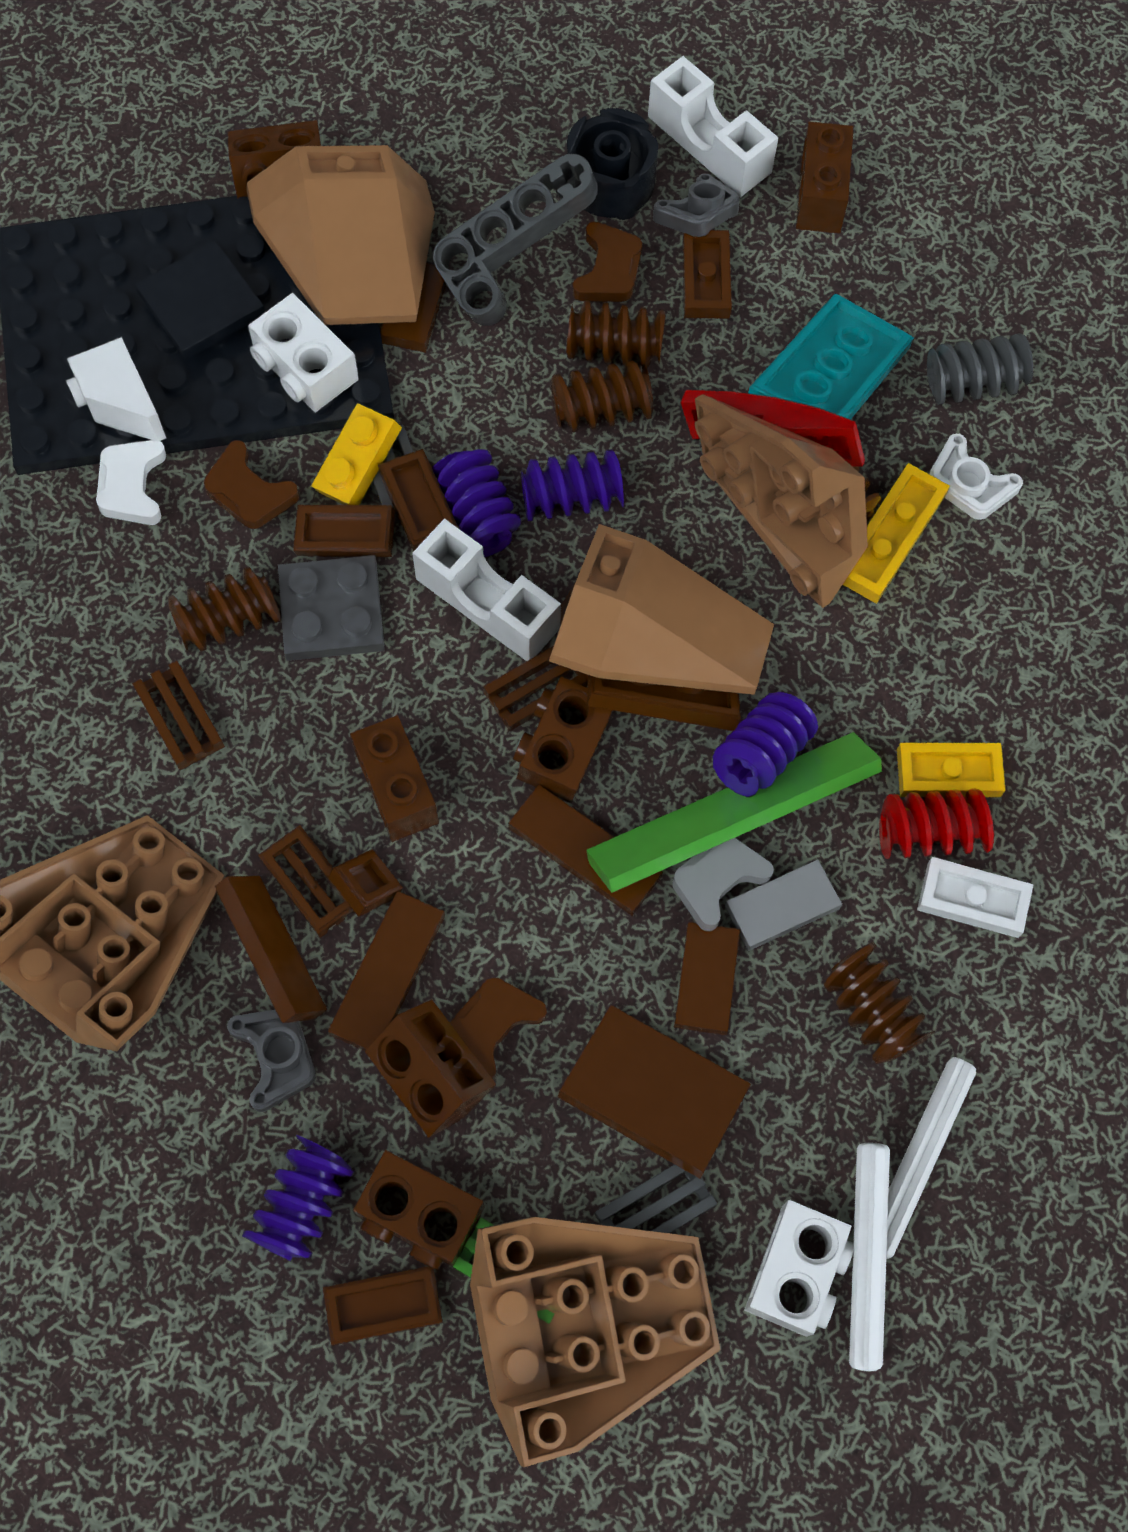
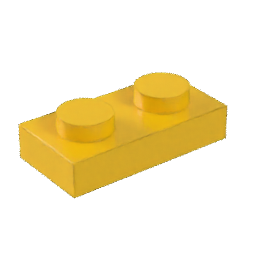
(356, 456)
(950, 767)

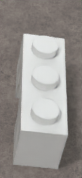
(734, 151)
(457, 572)

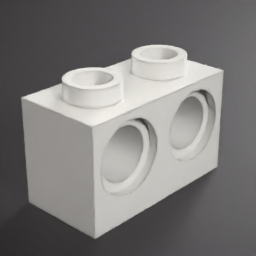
(310, 348)
(787, 1263)

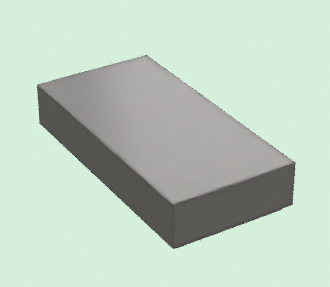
(783, 905)

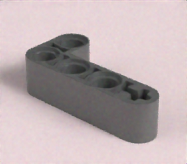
(521, 232)

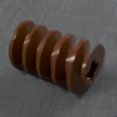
(615, 334)
(602, 395)
(223, 609)
(875, 1005)

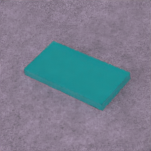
(835, 359)

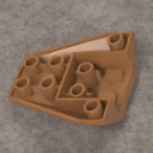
(347, 230)
(791, 492)
(657, 622)
(104, 929)
(623, 1326)

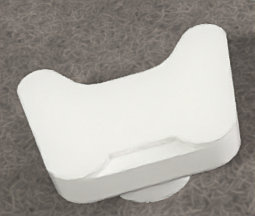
(970, 480)
(123, 481)

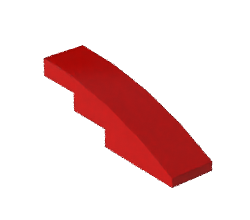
(805, 420)

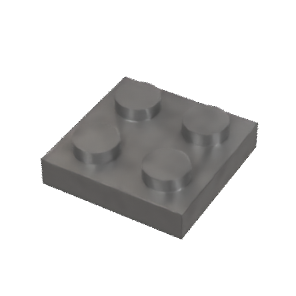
(330, 608)

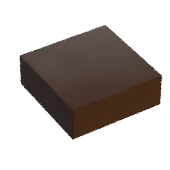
(365, 882)

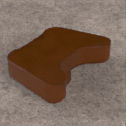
(614, 268)
(244, 492)
(491, 1015)

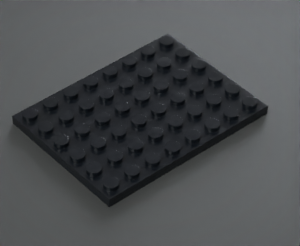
(75, 289)

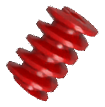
(935, 821)

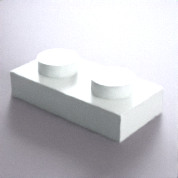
(975, 897)

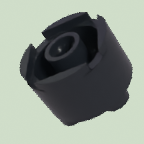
(621, 159)

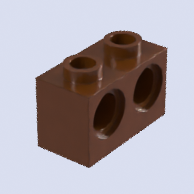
(259, 147)
(824, 177)
(572, 742)
(394, 778)
(430, 1067)
(426, 1197)

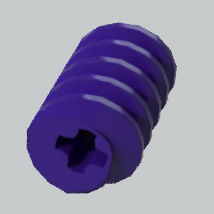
(572, 484)
(477, 498)
(764, 743)
(299, 1201)

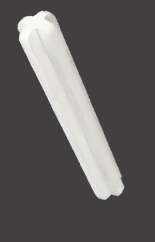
(926, 1147)
(869, 1257)

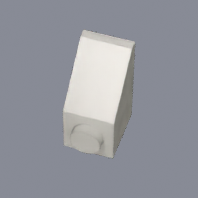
(114, 390)

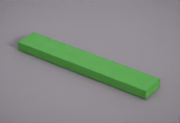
(729, 814)

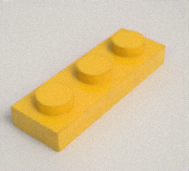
(895, 530)

